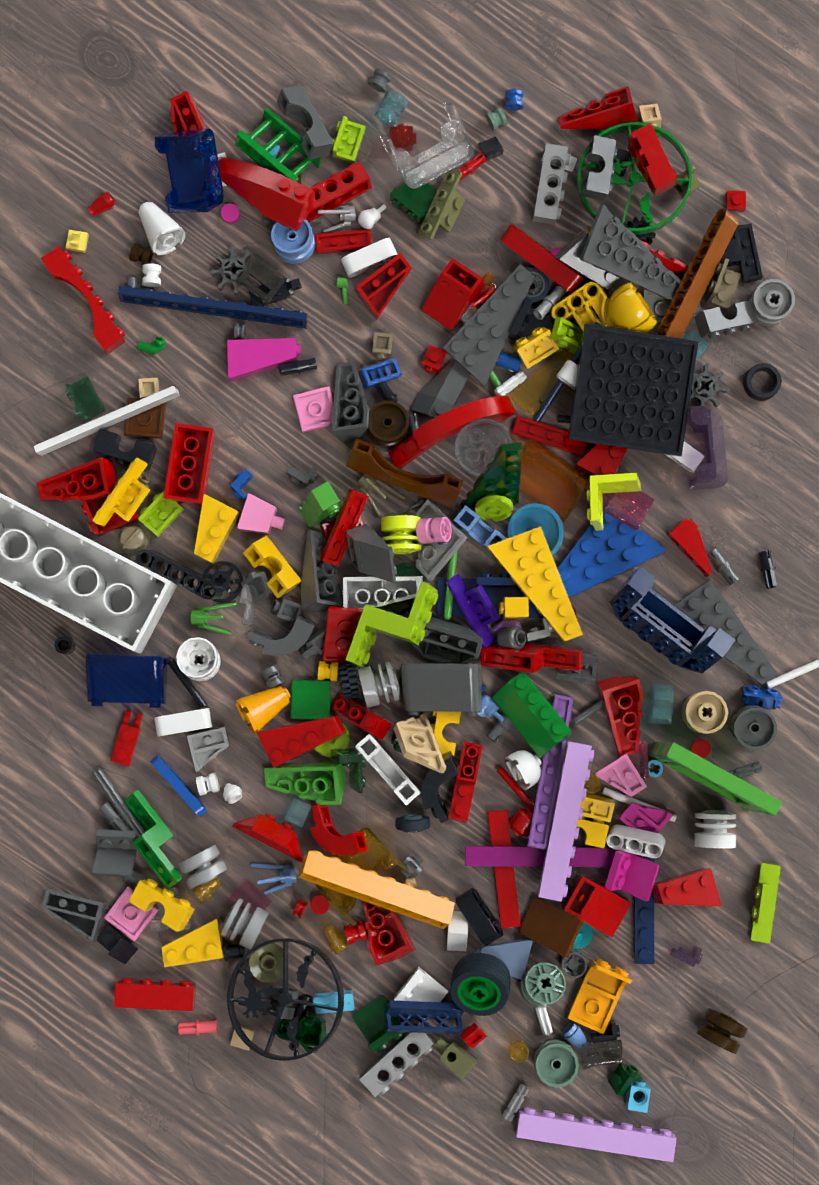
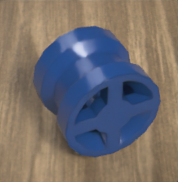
(514, 99)

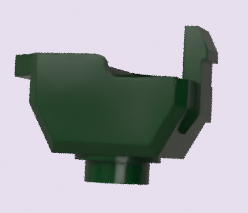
(310, 1031)

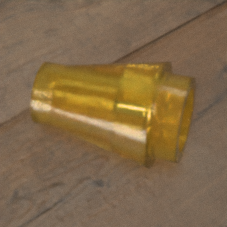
(205, 891)
(335, 940)

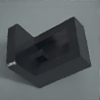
(607, 1036)

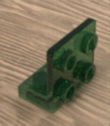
(356, 763)

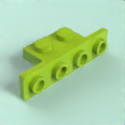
(765, 903)

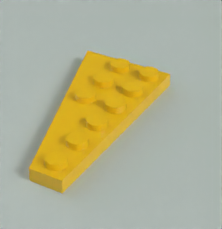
(535, 573)

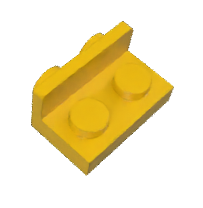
(535, 347)

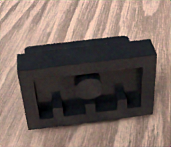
(527, 322)

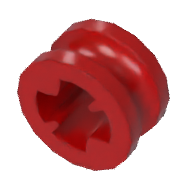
(300, 908)

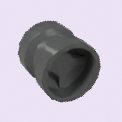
(275, 680)

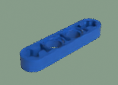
(179, 786)

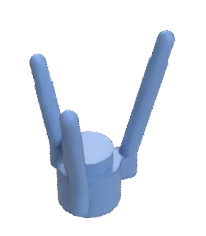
(286, 876)

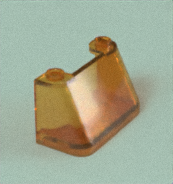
(551, 479)

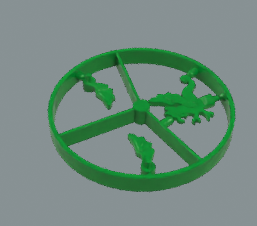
(635, 177)

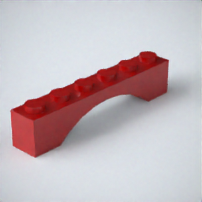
(105, 332)

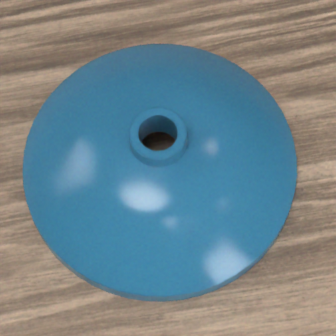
(534, 516)

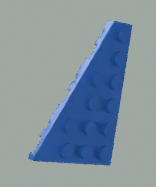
(605, 554)

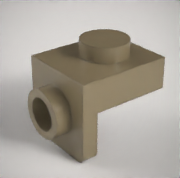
(382, 345)

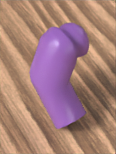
(505, 623)

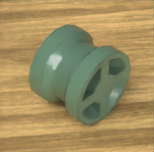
(496, 118)

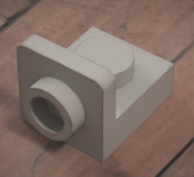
(537, 634)

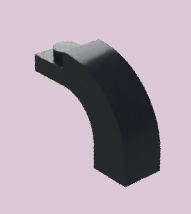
(431, 784)

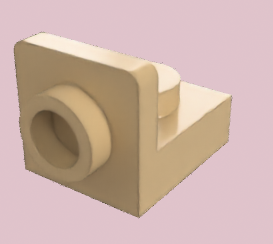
(650, 114)

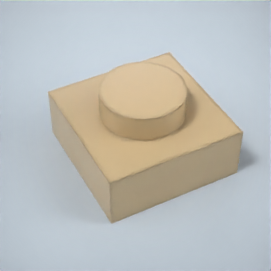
(148, 387)
(237, 1042)

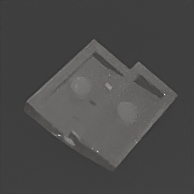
(247, 600)

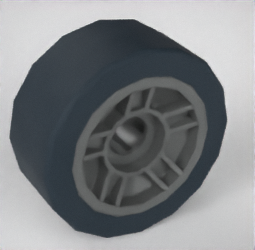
(541, 286)

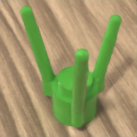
(200, 617)

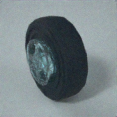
(412, 823)

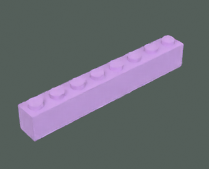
(564, 821)
(596, 1135)

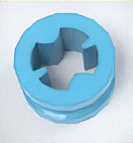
(660, 770)

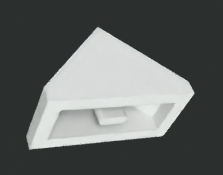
(457, 932)

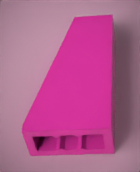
(259, 355)

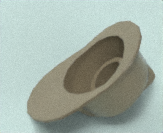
(131, 540)

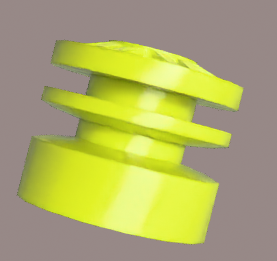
(401, 532)

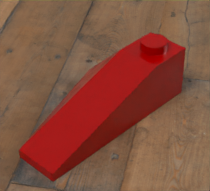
(80, 483)
(622, 705)
(386, 934)

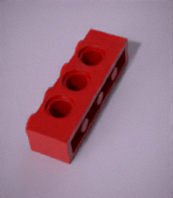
(342, 191)

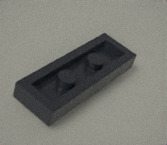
(750, 263)

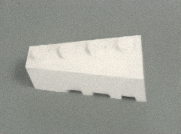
(378, 592)

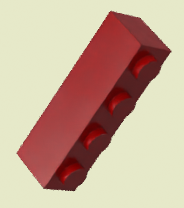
(155, 994)

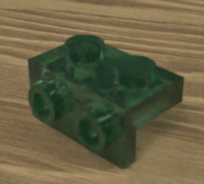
(86, 398)

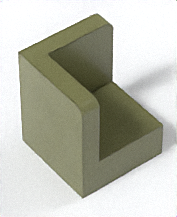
(682, 189)

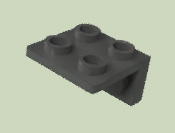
(114, 853)

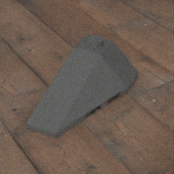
(442, 391)
(350, 405)
(319, 578)

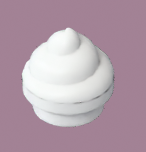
(232, 793)

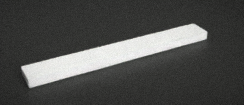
(106, 420)

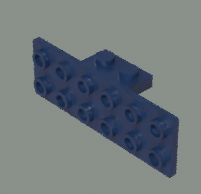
(495, 587)

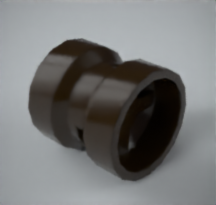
(141, 254)

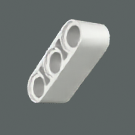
(369, 257)
(183, 722)
(642, 847)

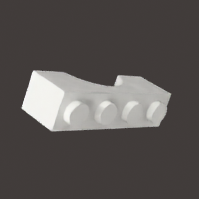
(388, 769)

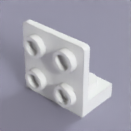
(421, 988)

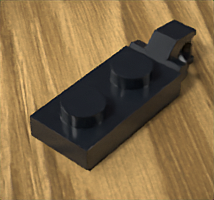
(284, 292)

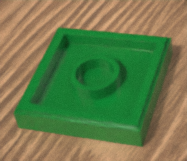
(310, 699)

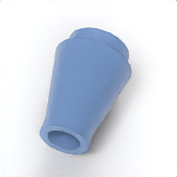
(574, 1035)

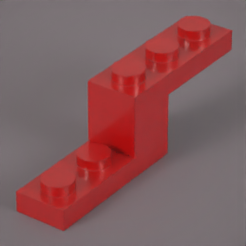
(531, 658)

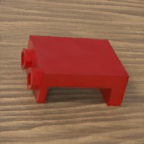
(90, 508)

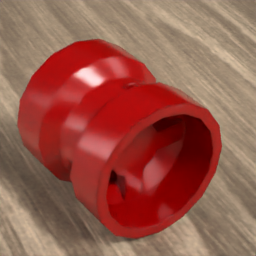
(356, 932)

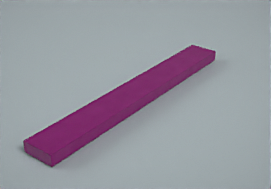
(533, 857)

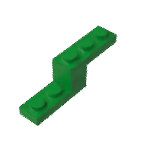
(156, 835)

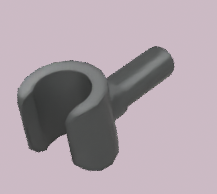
(134, 283)

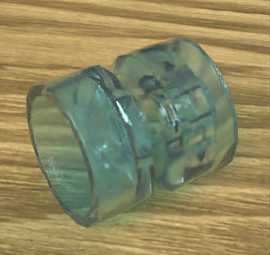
(393, 105)

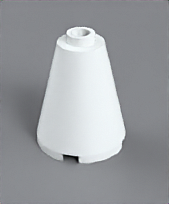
(160, 229)

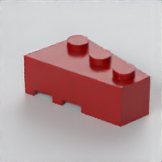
(185, 113)
(651, 160)

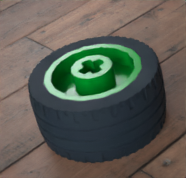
(480, 984)

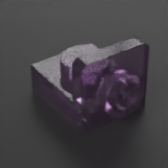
(683, 955)

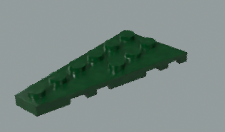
(500, 477)

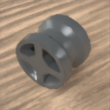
(379, 80)

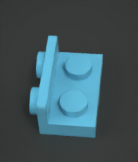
(331, 999)

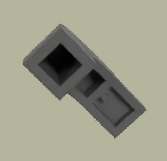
(283, 644)

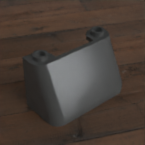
(442, 688)

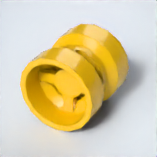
(328, 671)

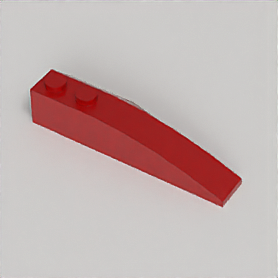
(269, 192)

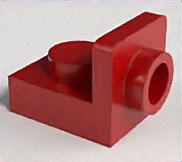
(433, 360)

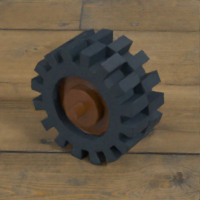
(349, 680)

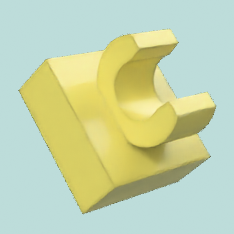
(77, 241)

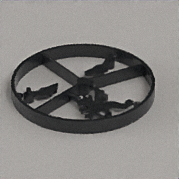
(253, 1001)

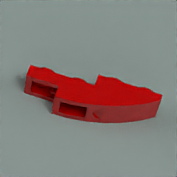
(465, 782)

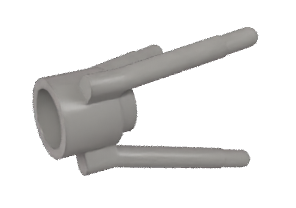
(345, 212)

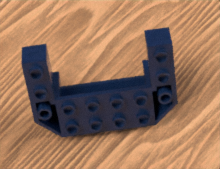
(666, 626)

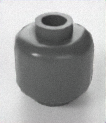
(511, 638)

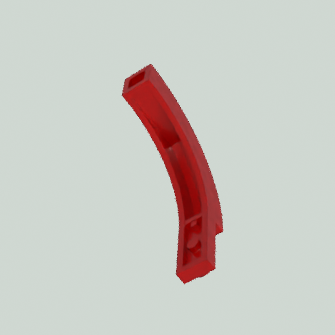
(449, 423)

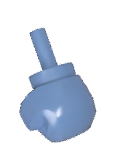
(489, 708)

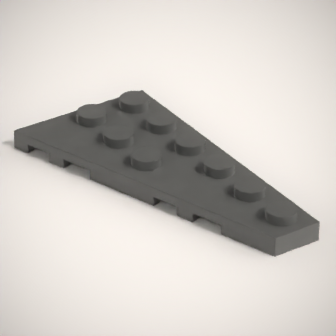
(625, 256)
(484, 334)
(708, 607)

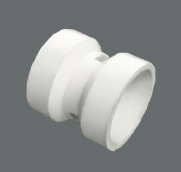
(151, 275)
(212, 784)

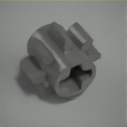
(413, 865)

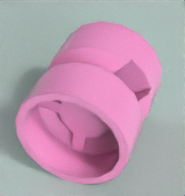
(433, 530)

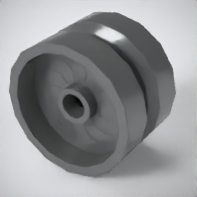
(760, 736)

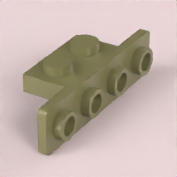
(444, 207)

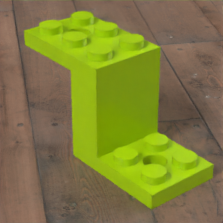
(391, 624)

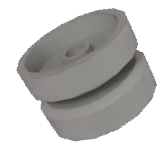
(782, 302)
(202, 867)

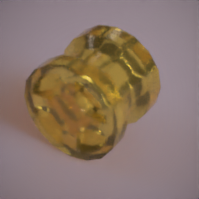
(594, 784)
(521, 1054)

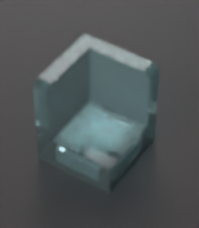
(298, 812)

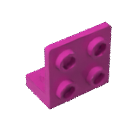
(632, 874)

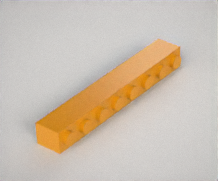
(376, 889)

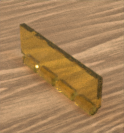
(540, 383)

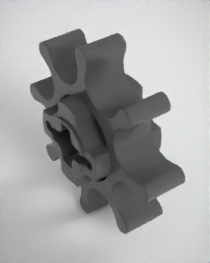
(227, 269)
(709, 393)

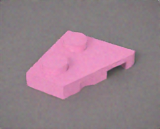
(622, 776)

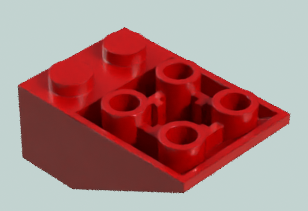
(453, 294)
(596, 905)

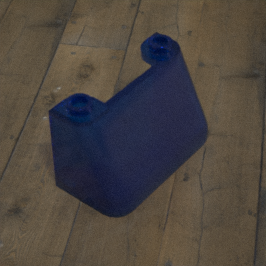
(192, 170)
(126, 679)

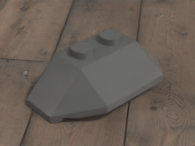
(449, 642)

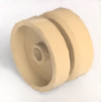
(714, 706)

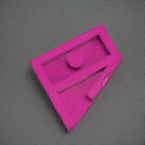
(645, 817)

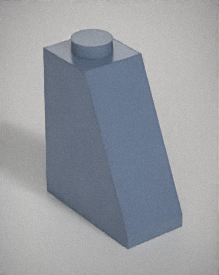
(512, 953)

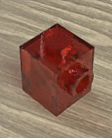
(403, 136)

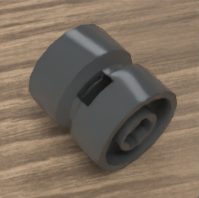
(574, 965)
(289, 1009)

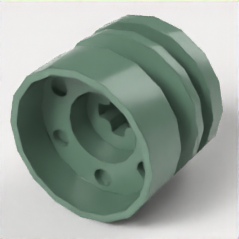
(531, 985)

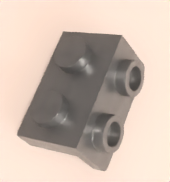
(586, 675)

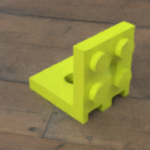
(607, 484)

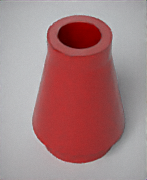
(101, 204)

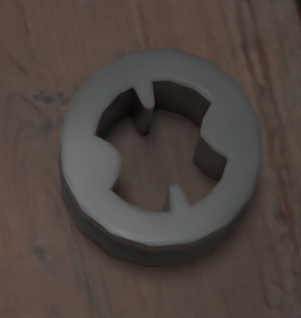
(240, 331)

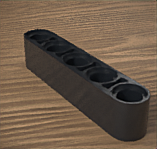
(171, 574)

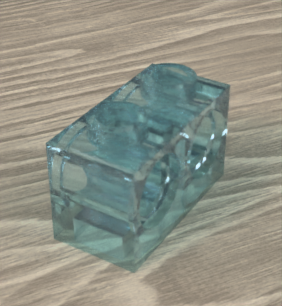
(661, 704)

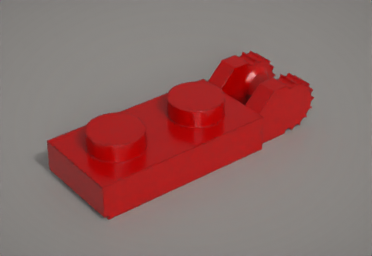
(126, 740)

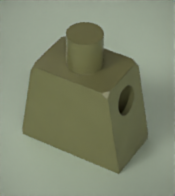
(462, 1064)

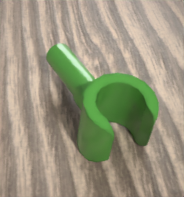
(343, 283)

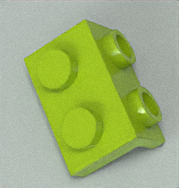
(348, 140)
(567, 334)
(160, 514)

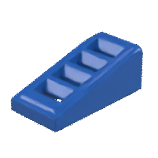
(363, 374)

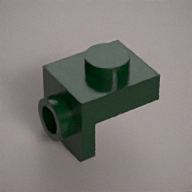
(623, 1077)

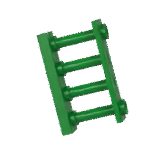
(261, 154)

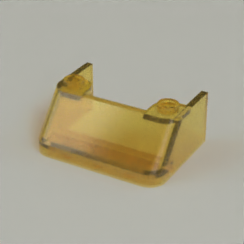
(378, 855)

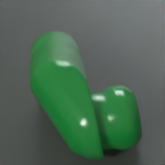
(153, 348)

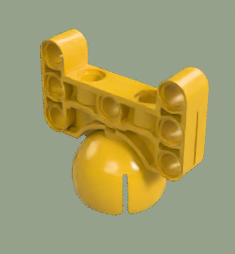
(623, 310)

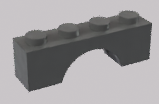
(296, 104)

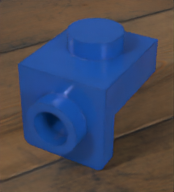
(241, 480)

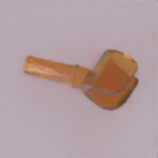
(488, 279)

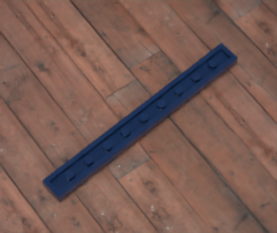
(213, 307)

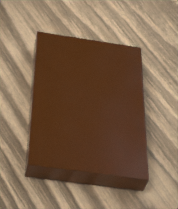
(550, 927)

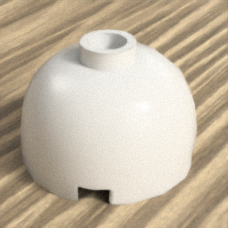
(524, 768)

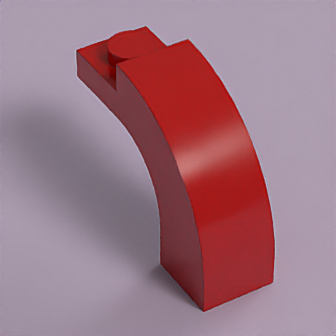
(331, 839)

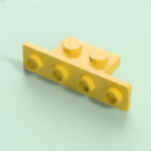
(125, 496)

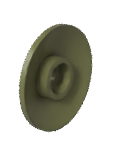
(265, 972)

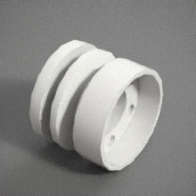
(188, 655)
(715, 830)

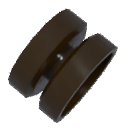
(387, 435)
(723, 1029)

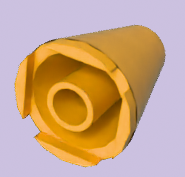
(262, 707)

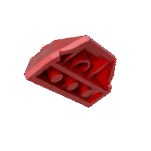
(272, 834)

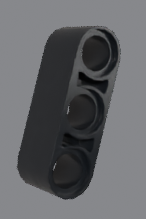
(479, 916)

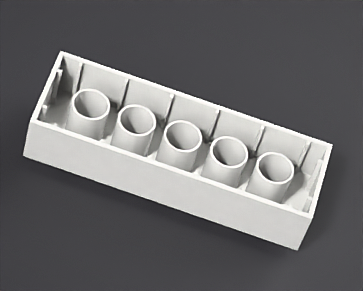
(80, 577)

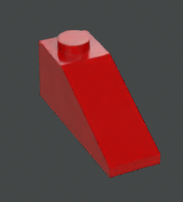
(689, 541)

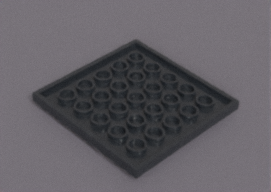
(633, 390)

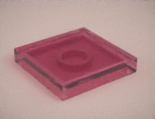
(629, 507)

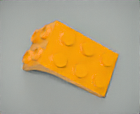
(598, 995)

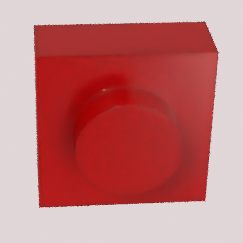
(736, 201)
(473, 1035)

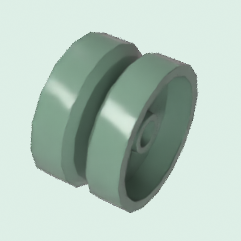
(544, 1059)

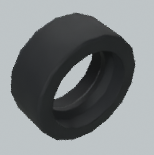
(775, 374)

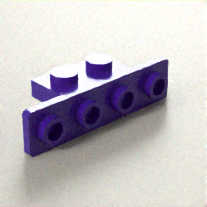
(475, 607)

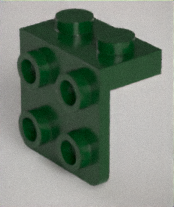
(412, 201)
(372, 1024)

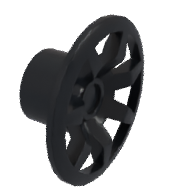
(225, 579)

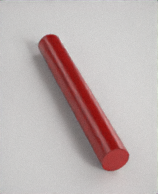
(516, 788)

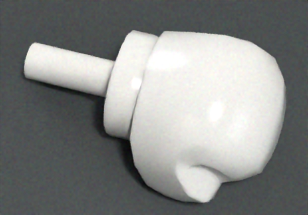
(369, 217)

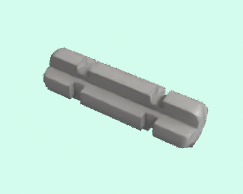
(515, 1102)

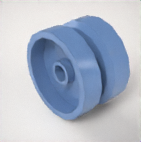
(293, 245)

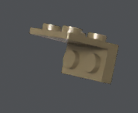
(723, 287)

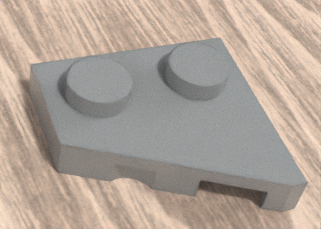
(207, 745)

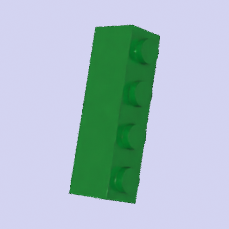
(531, 714)

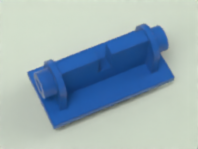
(770, 698)

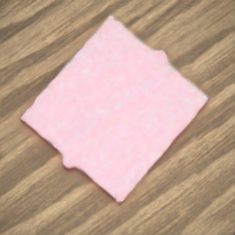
(643, 756)
(251, 894)

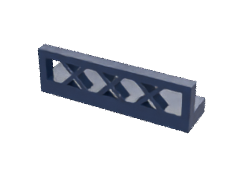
(422, 1010)

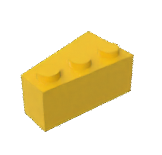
(214, 528)
(195, 946)

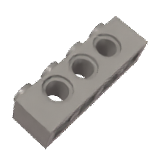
(552, 155)
(399, 1049)

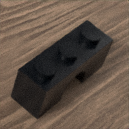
(108, 447)

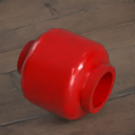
(521, 822)

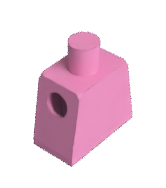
(259, 516)

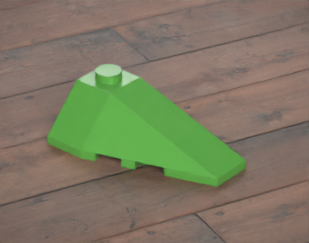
(313, 781)

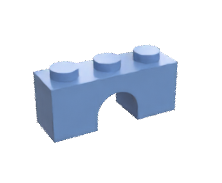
(476, 528)

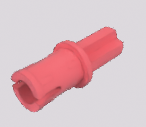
(197, 1027)

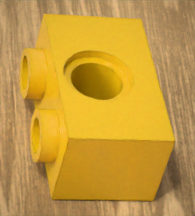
(514, 608)

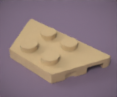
(419, 743)

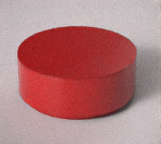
(701, 747)
(319, 904)

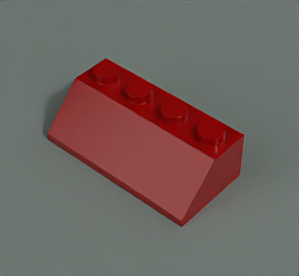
(189, 464)

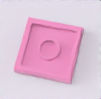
(314, 408)
(128, 917)

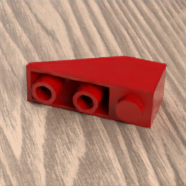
(360, 716)

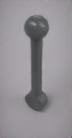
(420, 503)

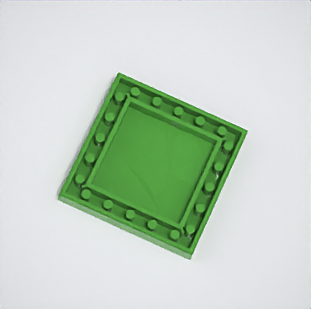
(714, 778)

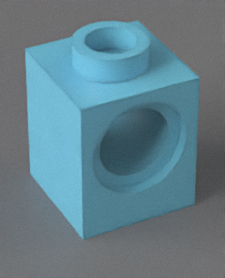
(639, 1105)

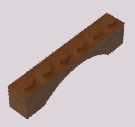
(439, 488)

